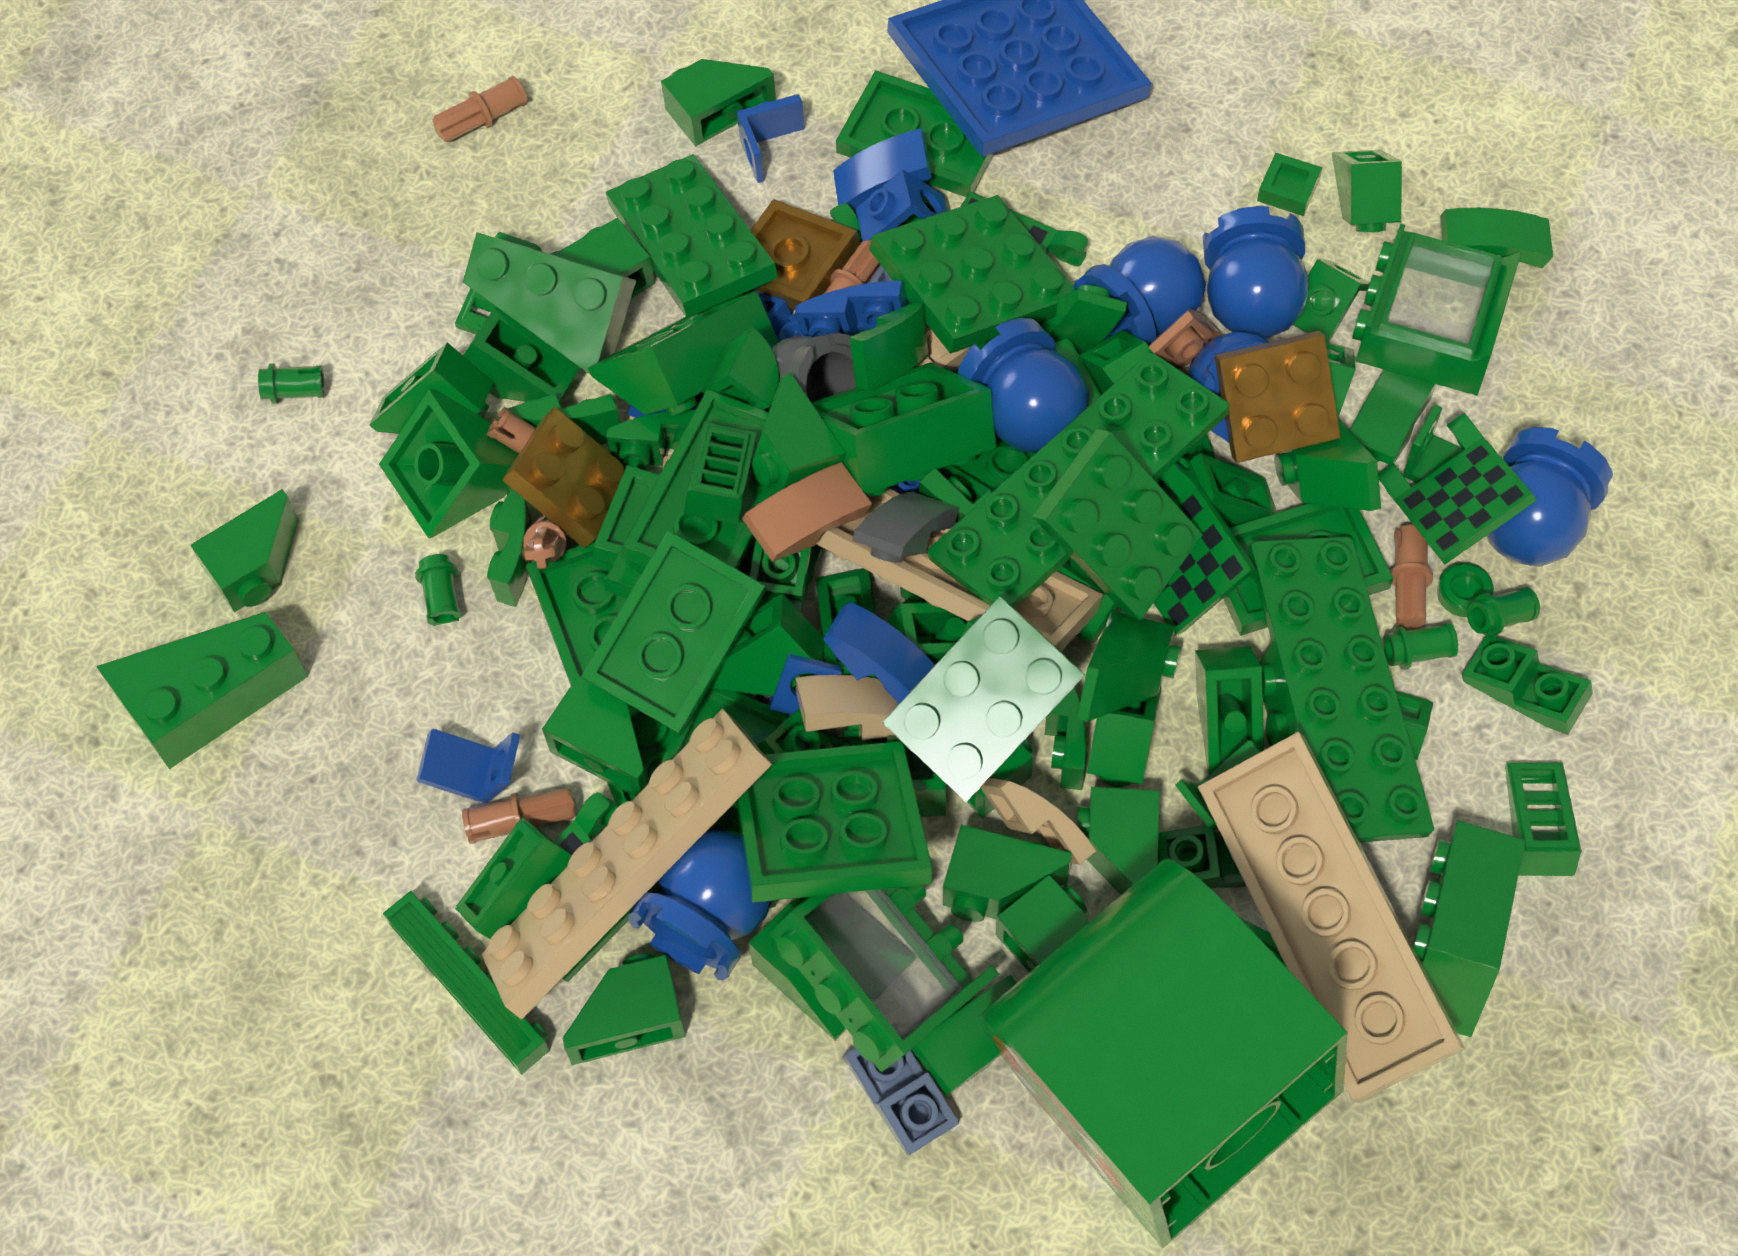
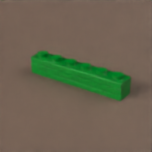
(462, 977)

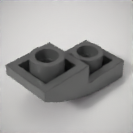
(904, 526)

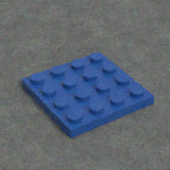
(1017, 66)

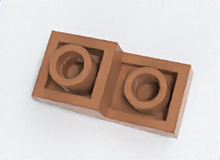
(1184, 338)
(805, 510)

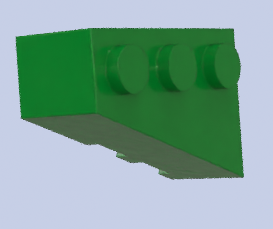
(555, 298)
(203, 683)
(1468, 918)

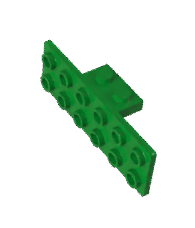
(1004, 549)
(1335, 684)

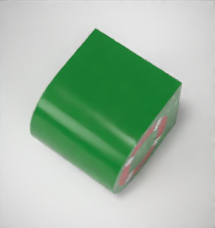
(1170, 1047)

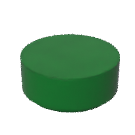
(1460, 587)

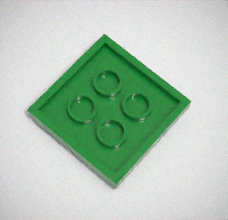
(971, 271)
(833, 824)

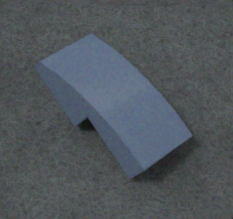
(904, 1099)

